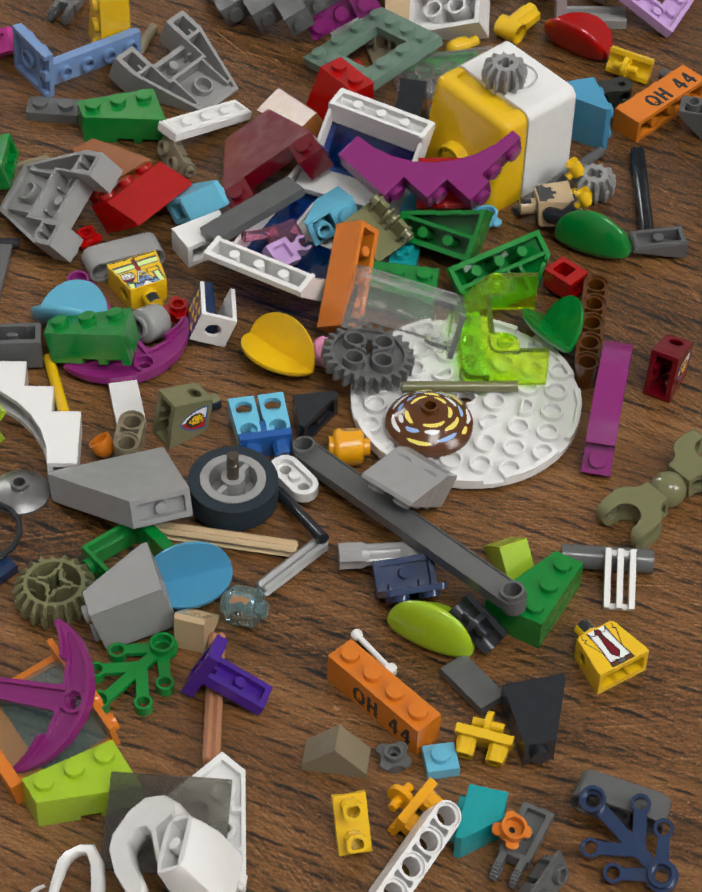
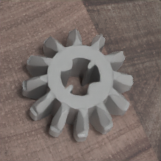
(504, 73)
(599, 181)

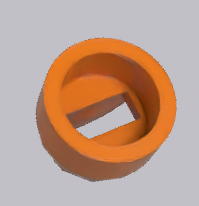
(102, 445)

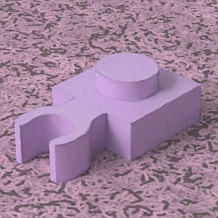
(285, 251)

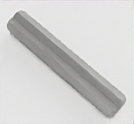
(291, 566)

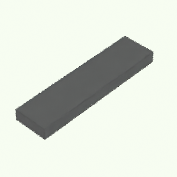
(253, 210)

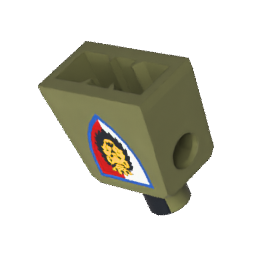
(183, 413)

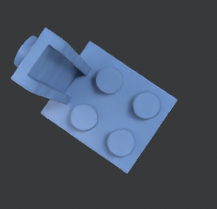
(45, 71)

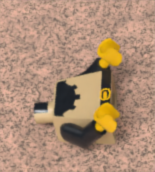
(558, 198)

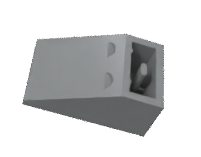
(410, 479)

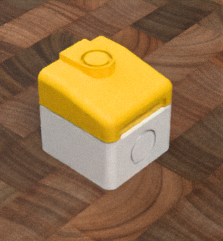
(475, 118)

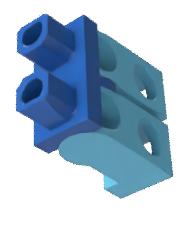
(261, 428)

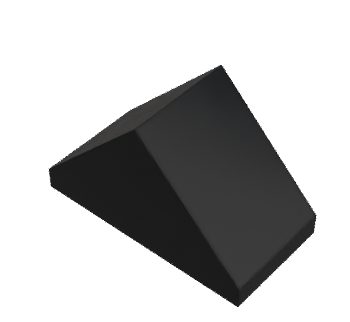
(313, 411)

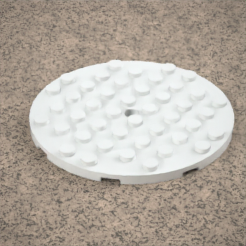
(512, 431)

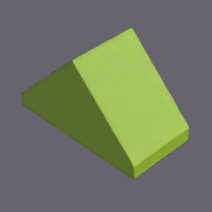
(510, 556)

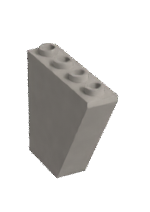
(125, 489)

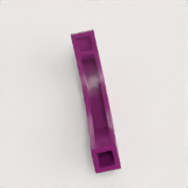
(606, 408)

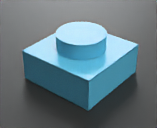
(440, 760)

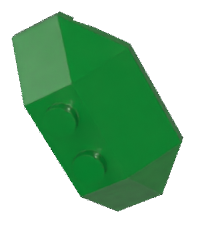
(520, 255)

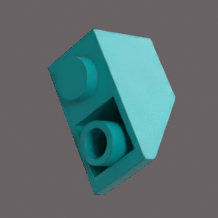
(478, 813)

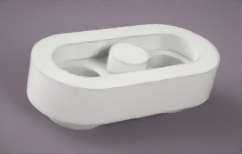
(298, 479)

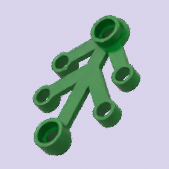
(159, 650)

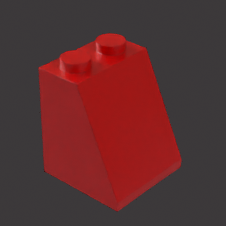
(331, 79)

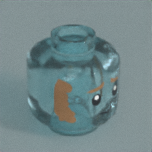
(244, 606)

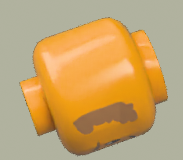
(349, 445)

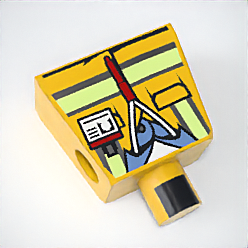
(138, 280)

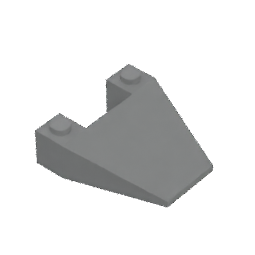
(186, 77)
(53, 194)

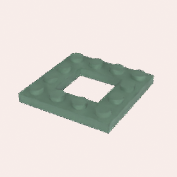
(412, 40)

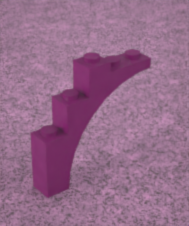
(339, 15)
(429, 181)

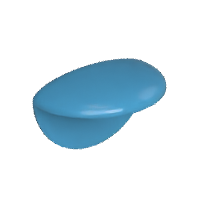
(194, 573)

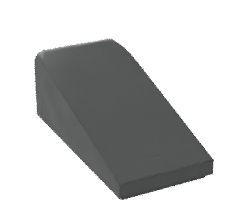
(660, 242)

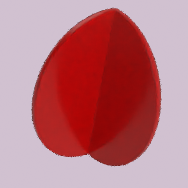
(580, 34)

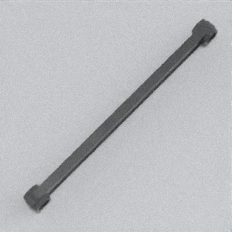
(413, 528)

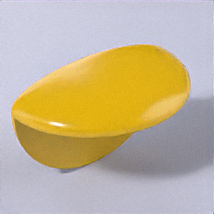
(280, 345)

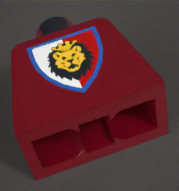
(671, 357)

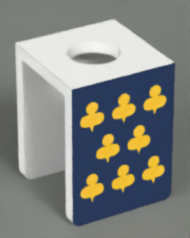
(200, 319)

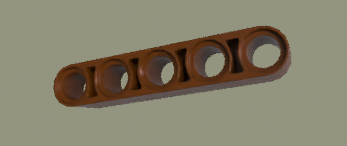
(591, 338)

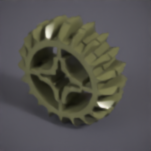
(52, 591)

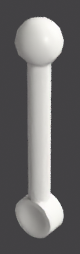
(357, 635)

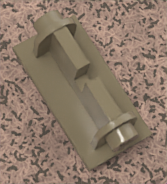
(175, 157)

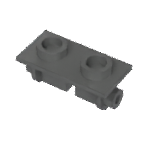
(548, 874)

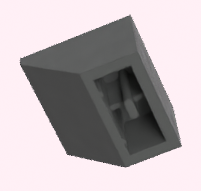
(22, 343)

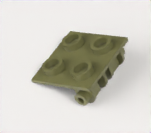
(392, 232)

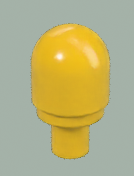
(462, 42)

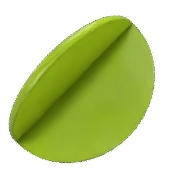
(431, 627)

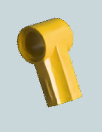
(514, 26)

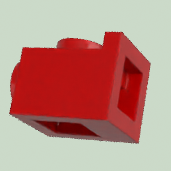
(564, 278)

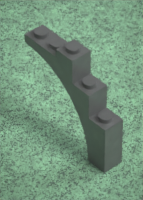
(265, 13)

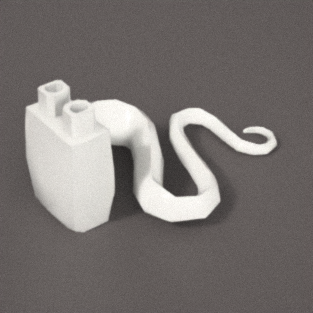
(186, 851)

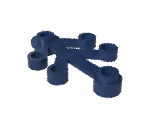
(631, 844)

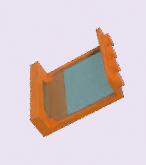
(22, 724)

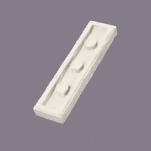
(204, 120)

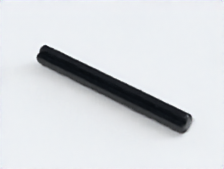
(641, 188)

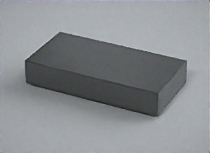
(471, 684)

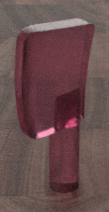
(274, 232)

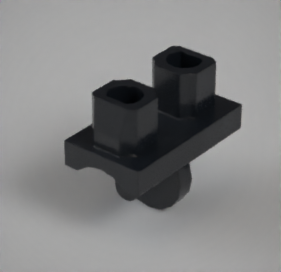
(479, 623)

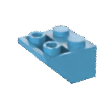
(591, 113)

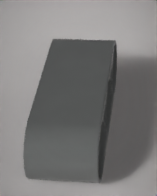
(619, 797)

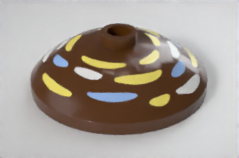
(429, 423)

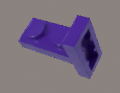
(227, 679)

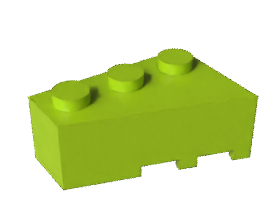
(73, 785)

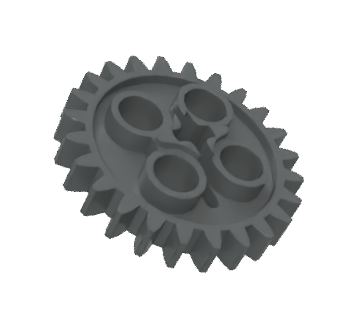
(389, 360)

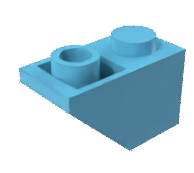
(197, 201)
(327, 212)

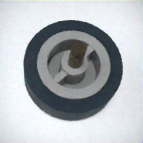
(233, 488)

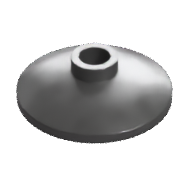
(24, 491)

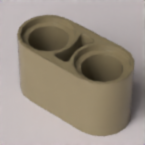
(129, 433)

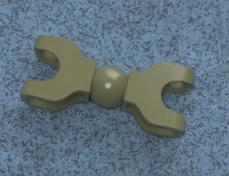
(650, 502)

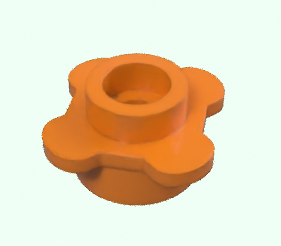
(520, 826)

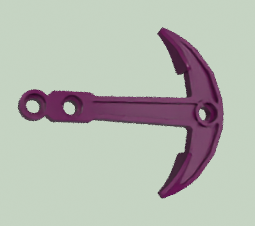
(146, 361)
(56, 698)

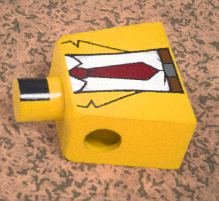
(608, 654)

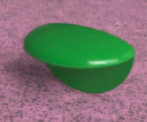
(593, 235)
(559, 325)

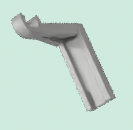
(612, 15)

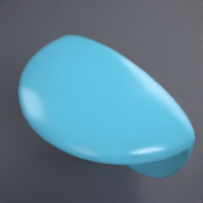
(70, 300)

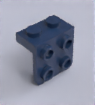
(404, 576)

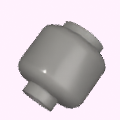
(152, 322)

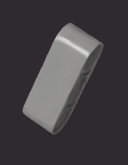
(98, 256)

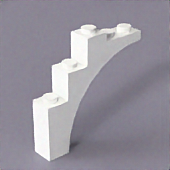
(34, 407)

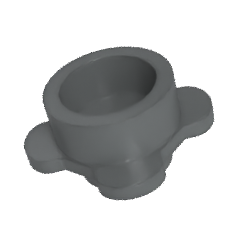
(393, 764)

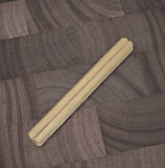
(229, 539)

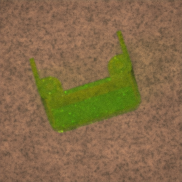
(498, 355)

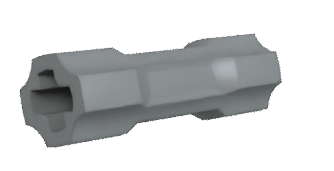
(360, 554)

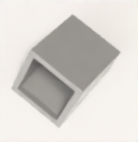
(128, 600)

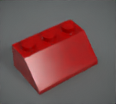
(139, 196)

